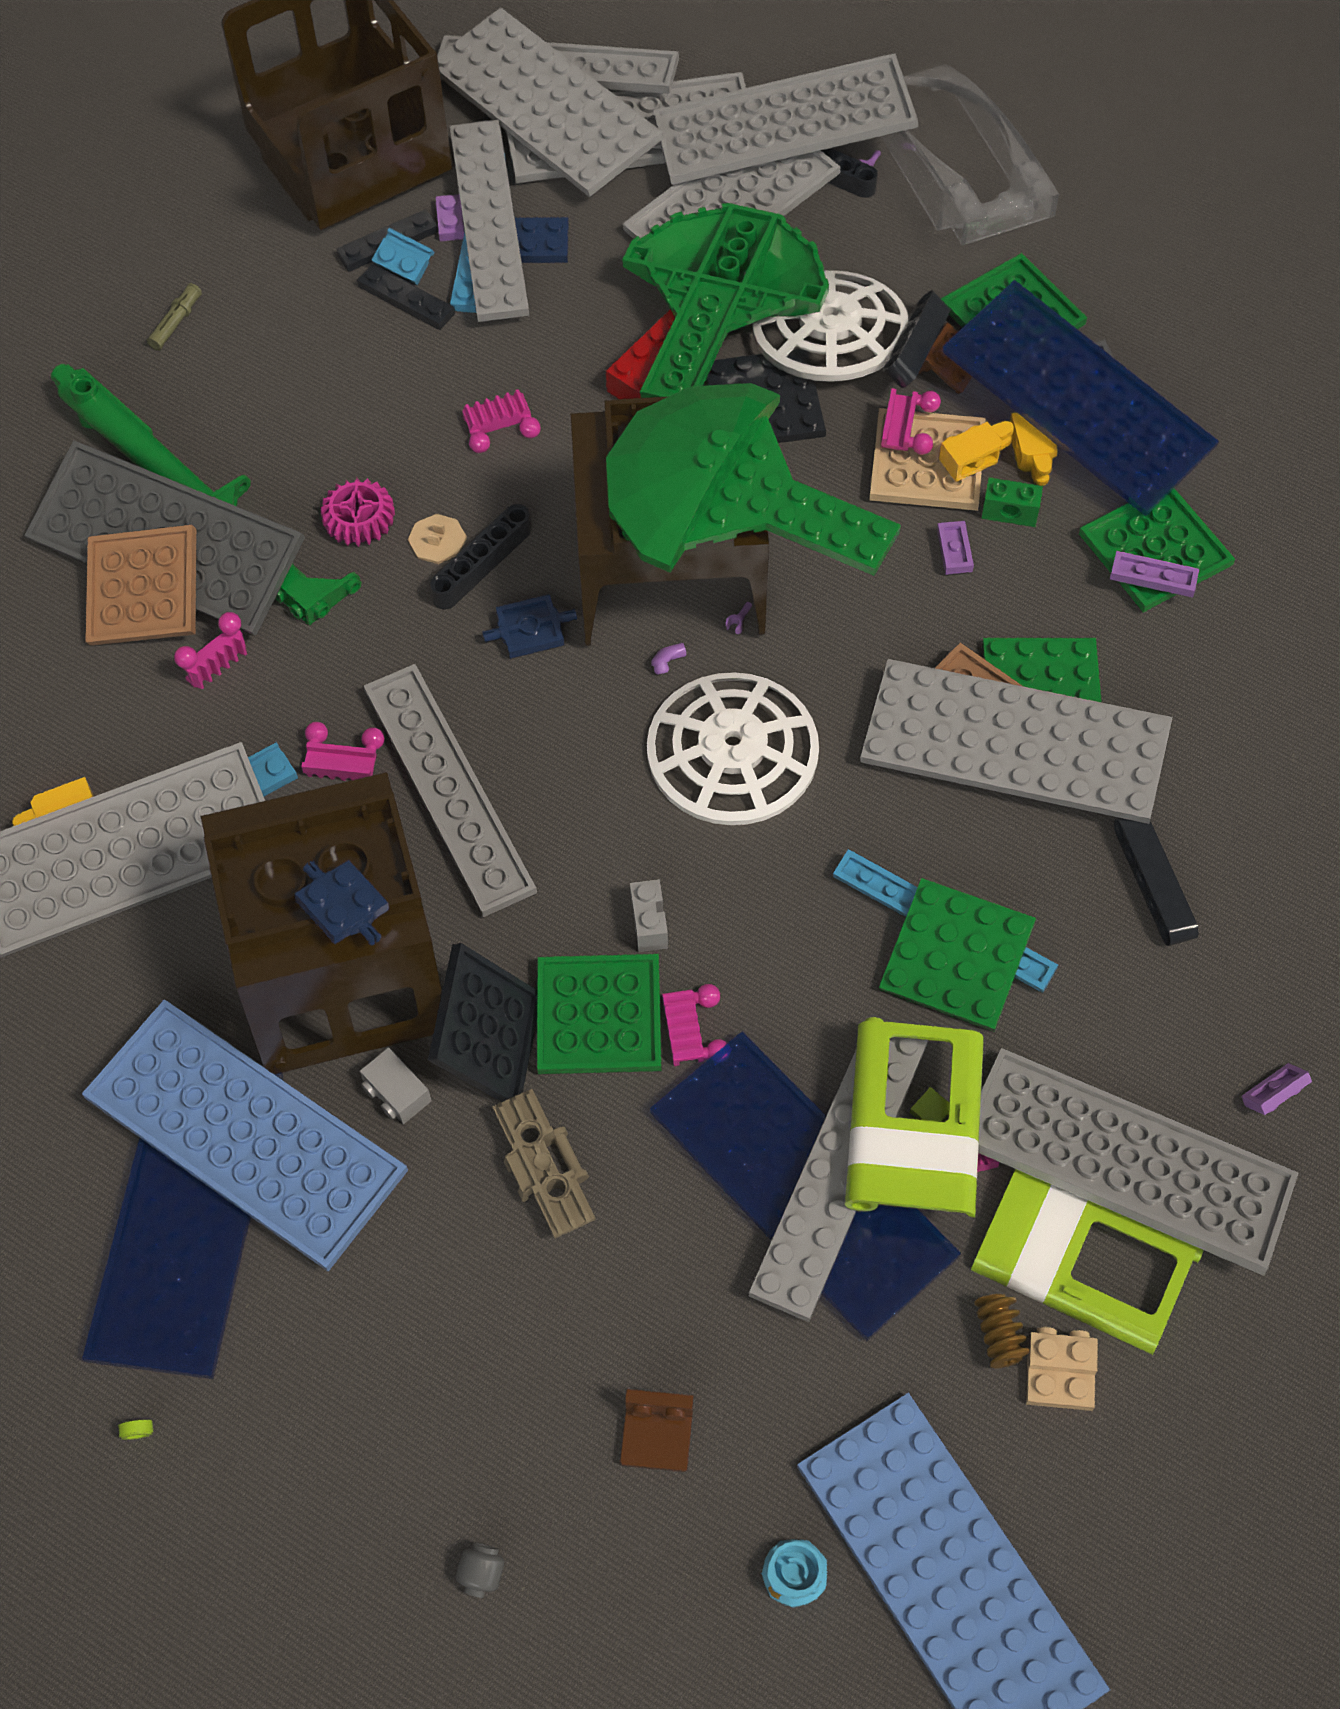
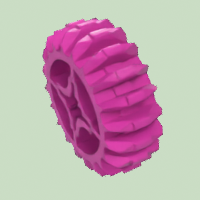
(353, 525)

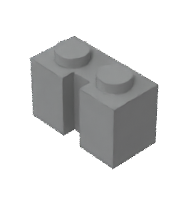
(649, 915)
(395, 1085)

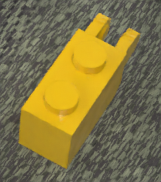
(975, 449)
(1032, 449)
(55, 799)

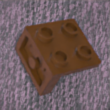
(942, 365)
(657, 1430)

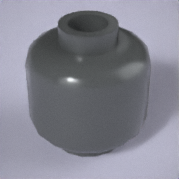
(480, 1569)

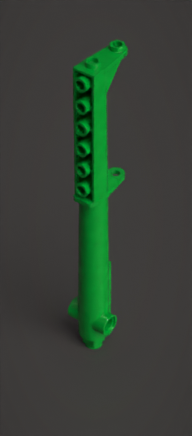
(106, 414)

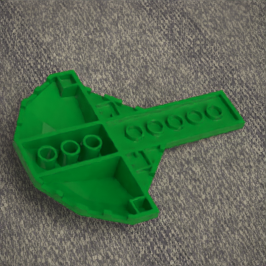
(720, 275)
(713, 469)

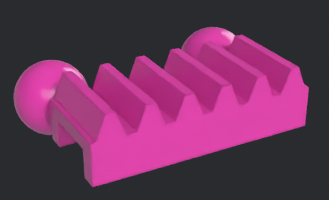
(498, 415)
(900, 421)
(215, 654)
(339, 759)
(684, 1026)

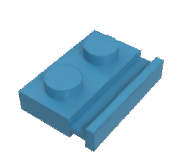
(403, 256)
(272, 769)

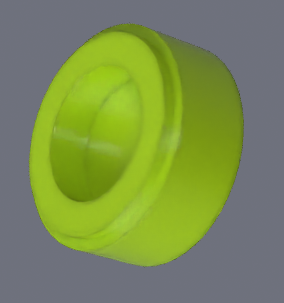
(135, 1429)

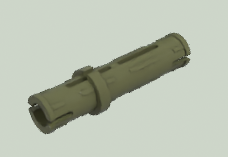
(180, 308)

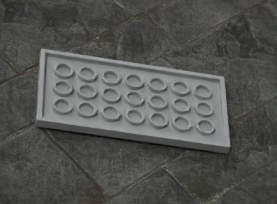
(767, 187)

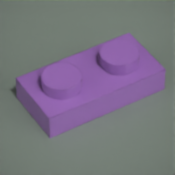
(450, 217)
(955, 547)
(1276, 1089)

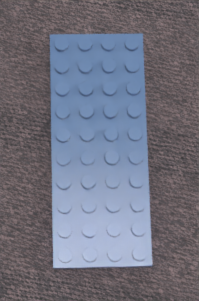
(246, 1134)
(947, 1568)

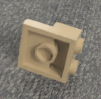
(1061, 1369)

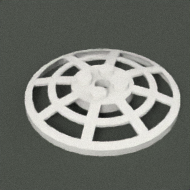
(841, 322)
(728, 758)

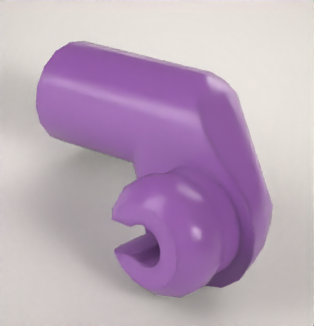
(665, 655)

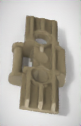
(535, 1167)

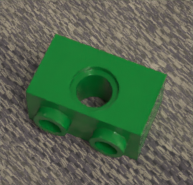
(1012, 502)

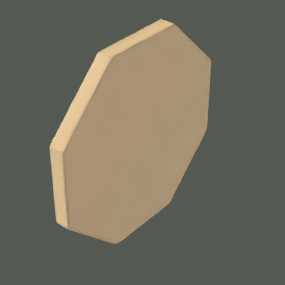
(437, 538)

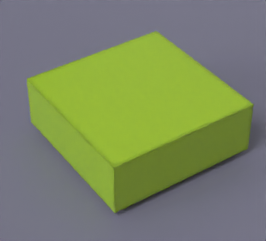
(931, 1107)

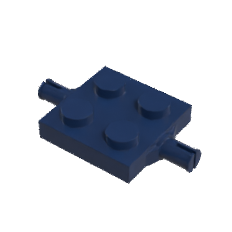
(529, 626)
(342, 902)

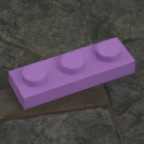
(1154, 574)

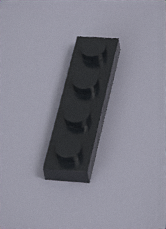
(363, 249)
(406, 297)

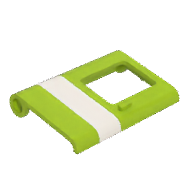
(914, 1159)
(1038, 1242)

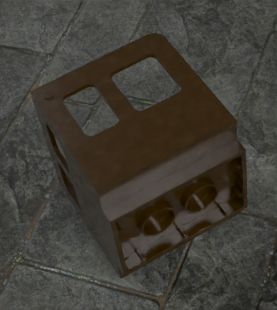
(344, 116)
(606, 553)
(278, 951)

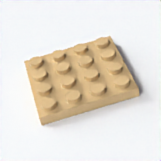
(923, 479)

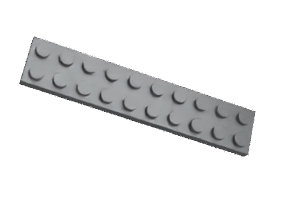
(617, 66)
(489, 221)
(450, 791)
(817, 1214)

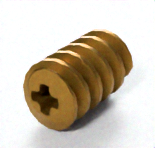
(1001, 1330)

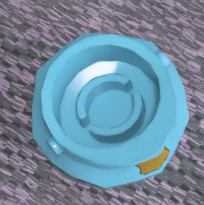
(795, 1572)

